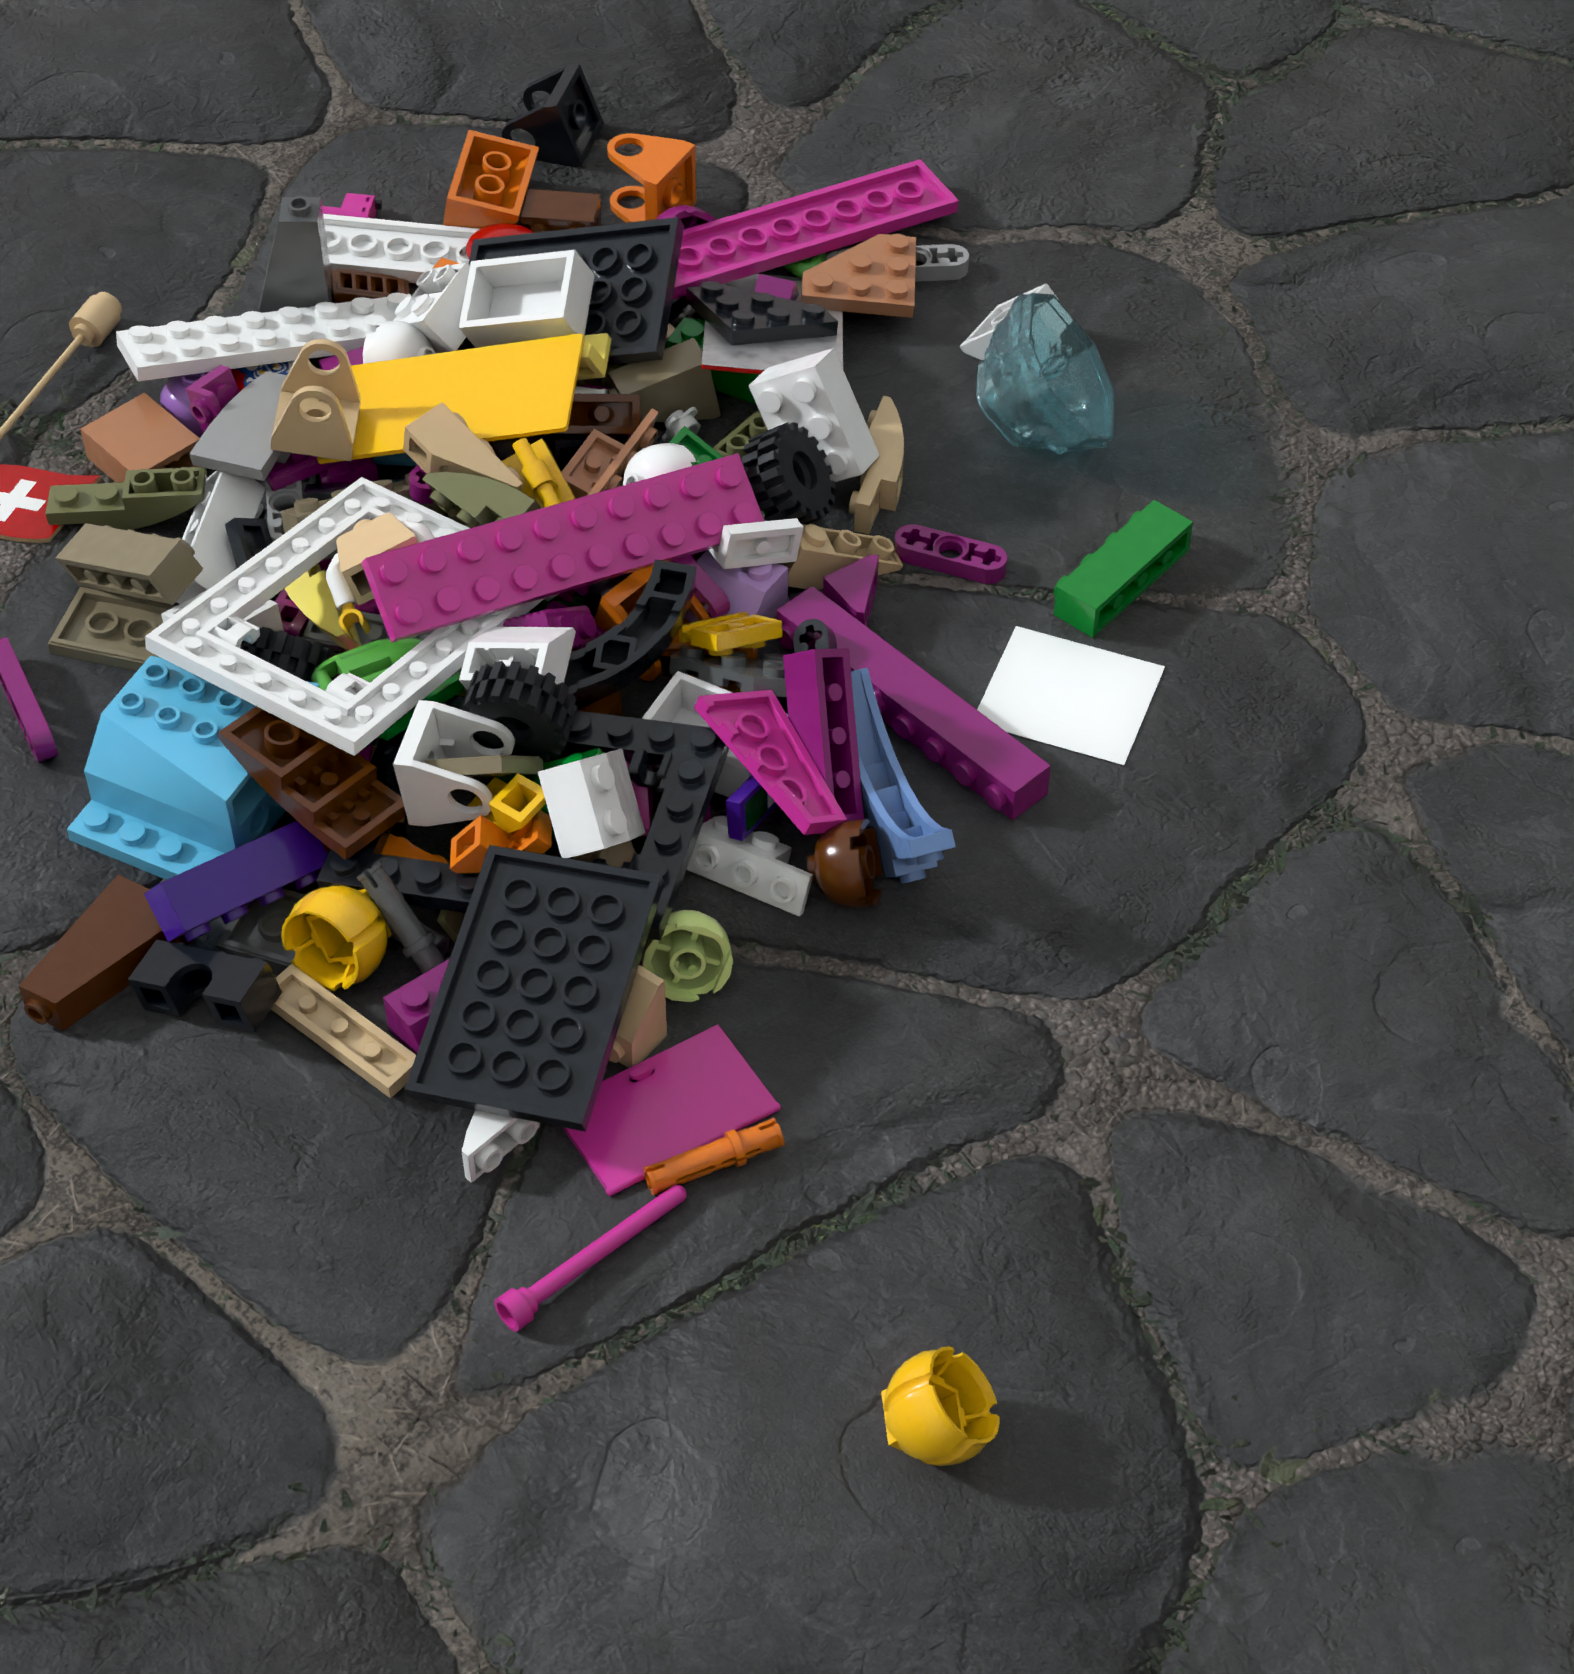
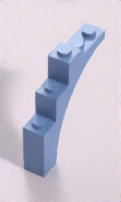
(904, 830)

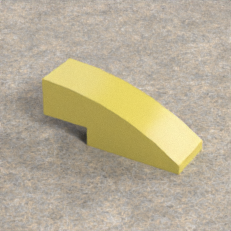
(316, 601)

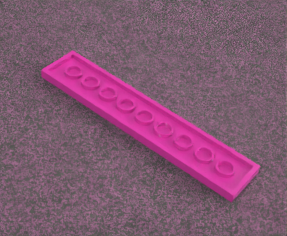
(811, 225)
(558, 547)

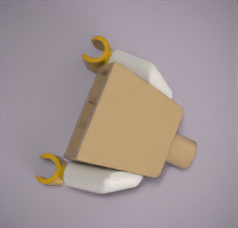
(346, 573)

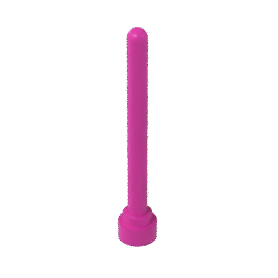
(518, 1306)

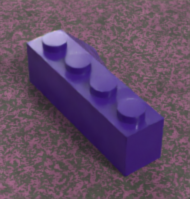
(235, 880)

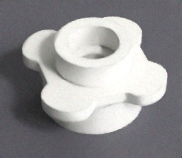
(678, 420)

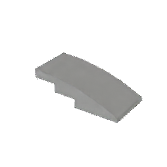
(242, 432)

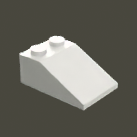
(591, 803)

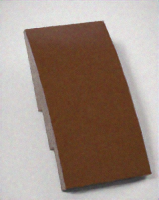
(314, 781)

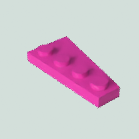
(774, 754)

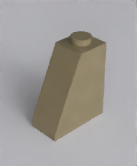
(669, 383)

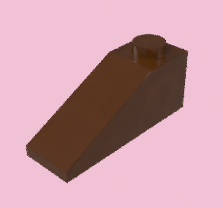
(604, 413)

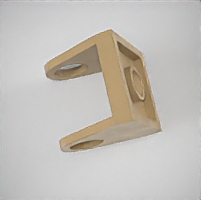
(318, 406)

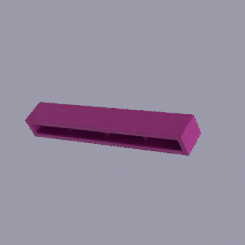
(929, 712)

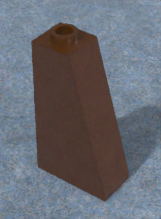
(93, 956)

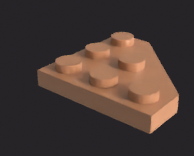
(866, 278)

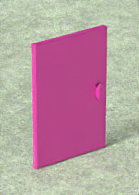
(686, 1103)

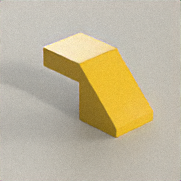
(513, 802)

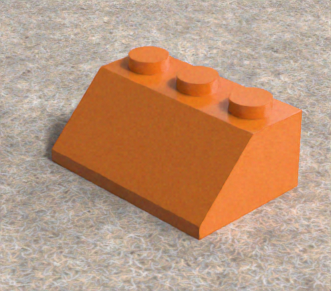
(489, 181)

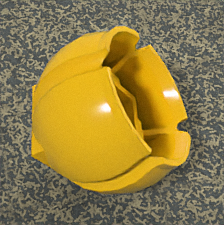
(336, 936)
(939, 1408)

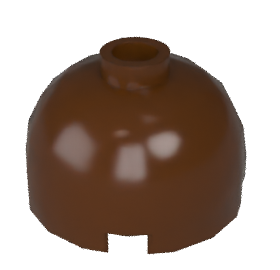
(846, 864)

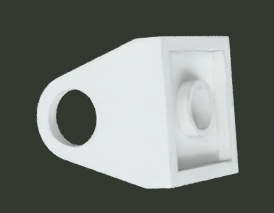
(443, 733)

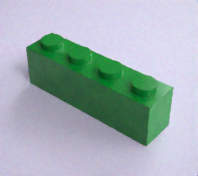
(1122, 568)

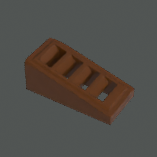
(356, 284)

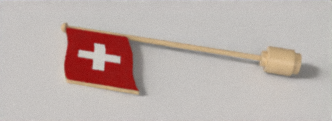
(26, 489)

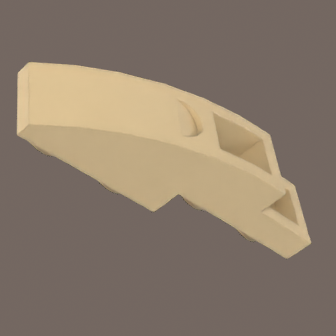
(884, 478)

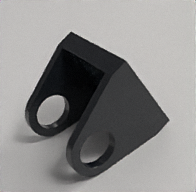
(566, 122)

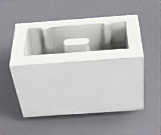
(438, 306)
(536, 646)

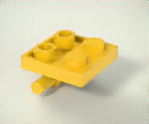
(539, 473)

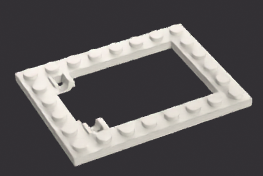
(351, 711)

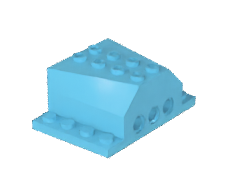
(165, 781)

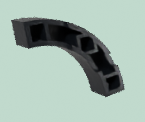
(639, 641)

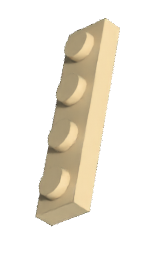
(343, 1031)

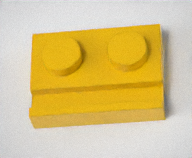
(731, 631)

